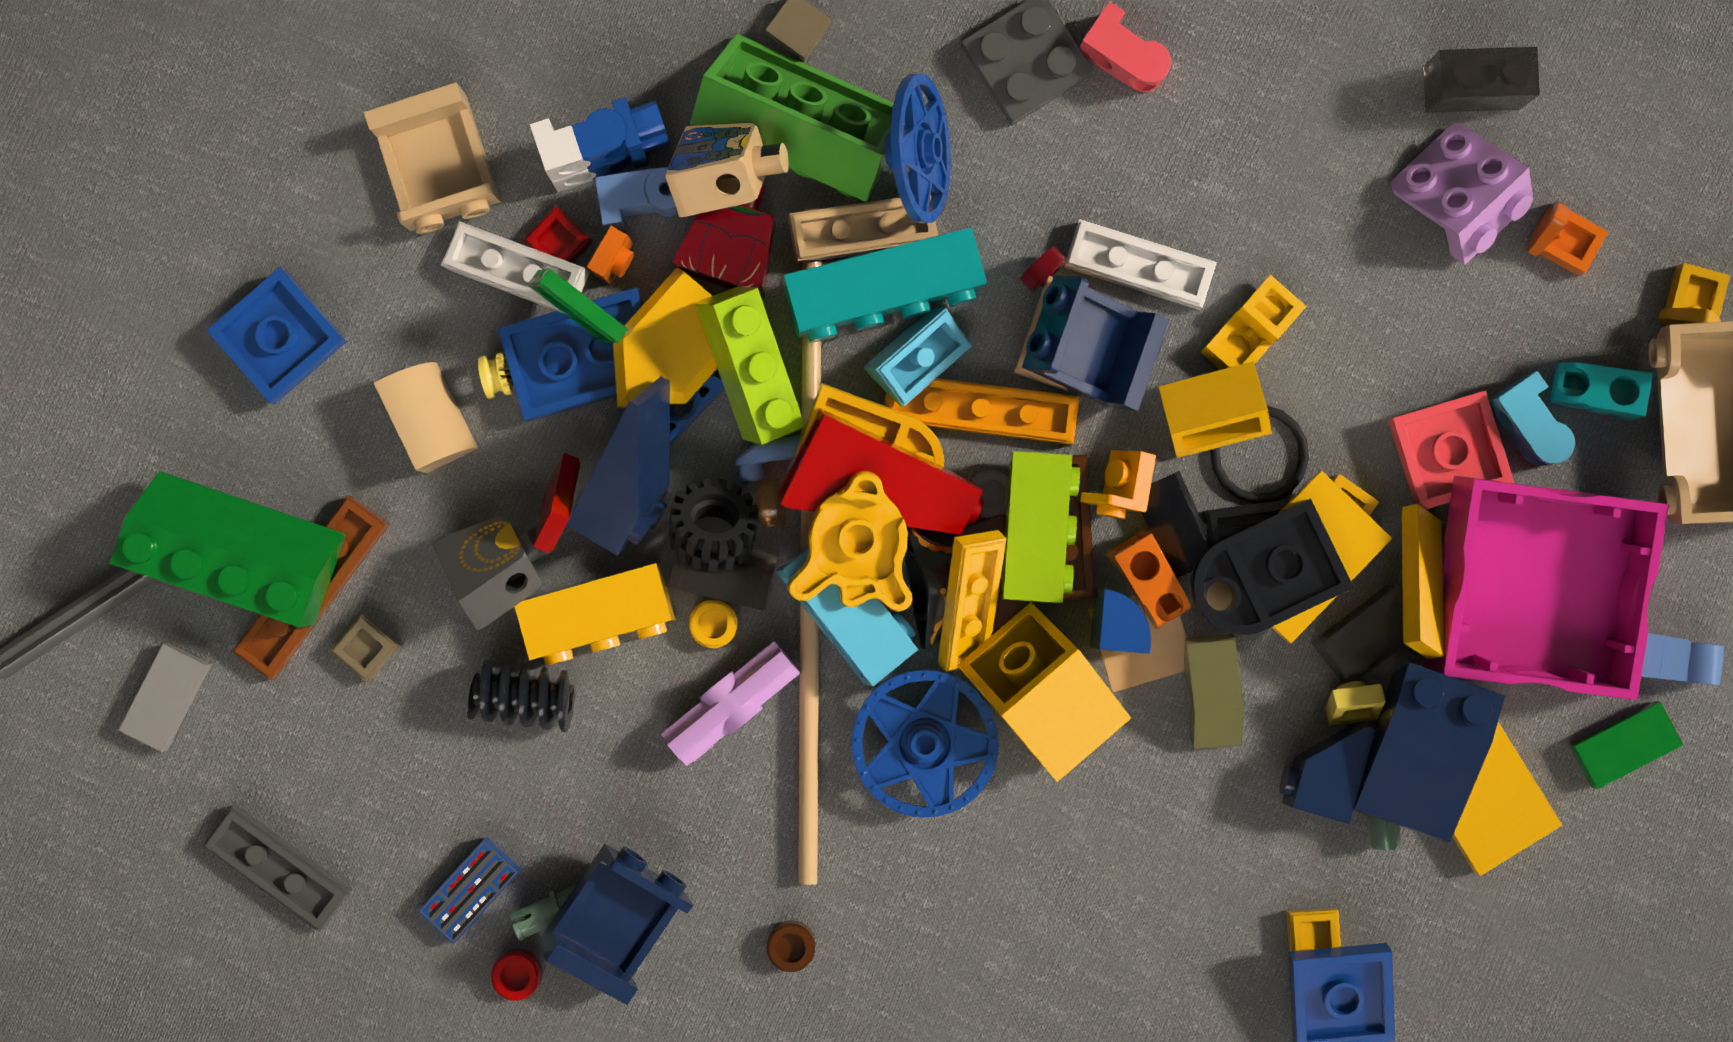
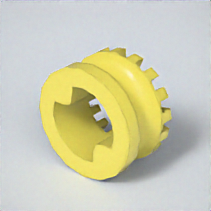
(494, 376)

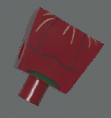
(729, 246)

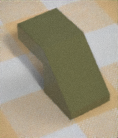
(1214, 691)

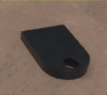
(1271, 570)

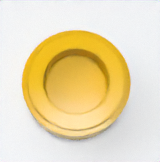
(713, 623)

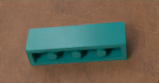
(883, 284)

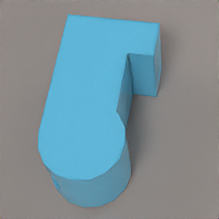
(1530, 423)

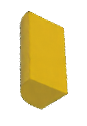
(1215, 409)

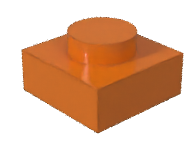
(612, 256)

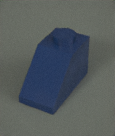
(1329, 774)

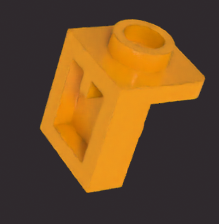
(1125, 486)

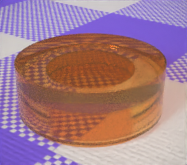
(770, 510)

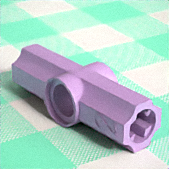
(730, 703)

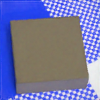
(799, 27)
(365, 647)

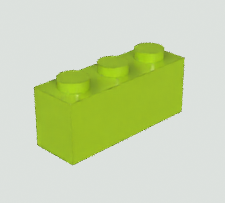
(750, 364)
(1039, 527)

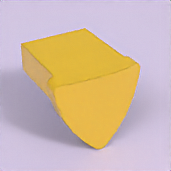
(1694, 296)

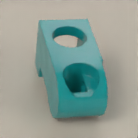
(1601, 389)

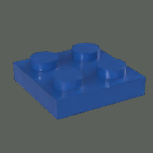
(276, 335)
(1342, 994)

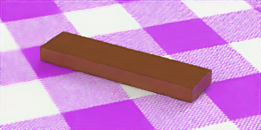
(272, 643)

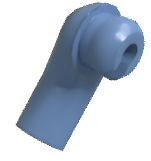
(752, 458)

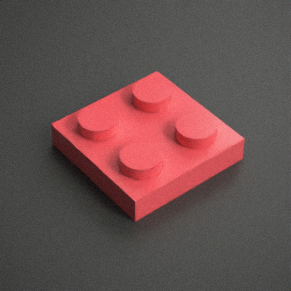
(1447, 442)

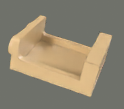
(434, 158)

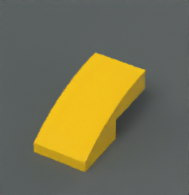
(1254, 326)

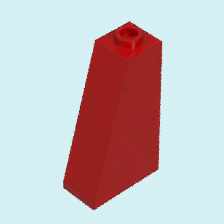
(919, 488)

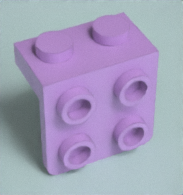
(1466, 189)

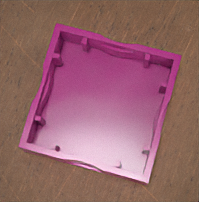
(1548, 586)

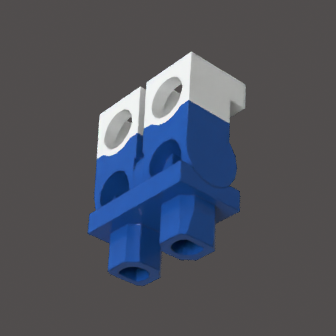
(600, 144)

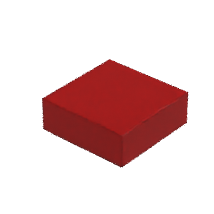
(558, 237)

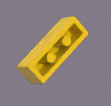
(595, 614)

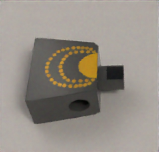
(490, 567)

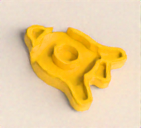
(856, 544)

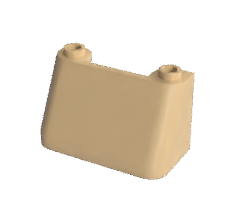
(1696, 420)

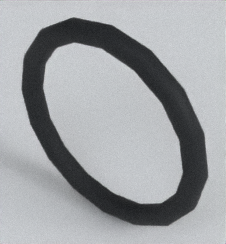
(1282, 491)

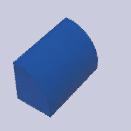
(1118, 624)

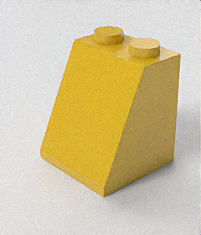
(1045, 691)

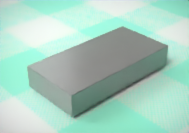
(164, 697)

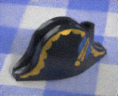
(928, 579)

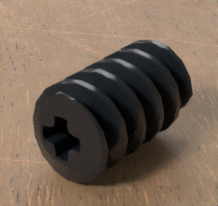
(521, 696)

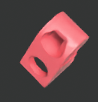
(1123, 54)

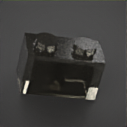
(1481, 79)

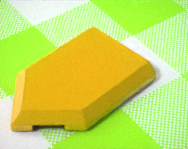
(666, 342)

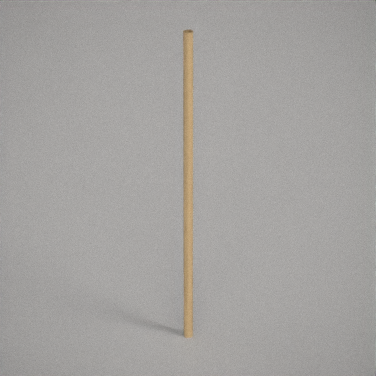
(808, 659)

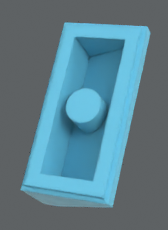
(918, 355)

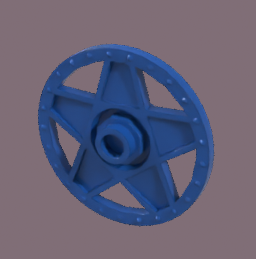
(919, 148)
(925, 743)

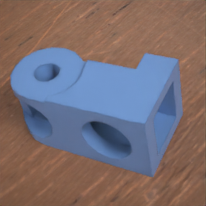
(634, 195)
(1682, 660)

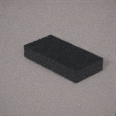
(1176, 524)

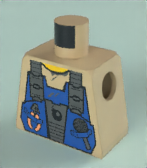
(721, 167)

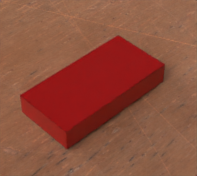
(557, 503)

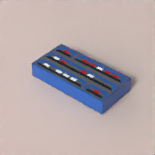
(470, 890)

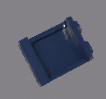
(1094, 344)
(613, 921)

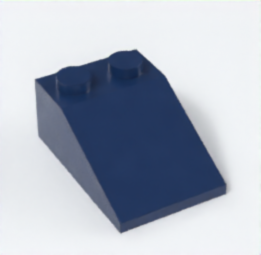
(630, 475)
(1427, 751)

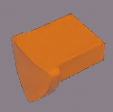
(1566, 239)

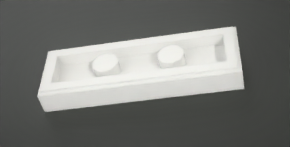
(505, 263)
(1140, 264)

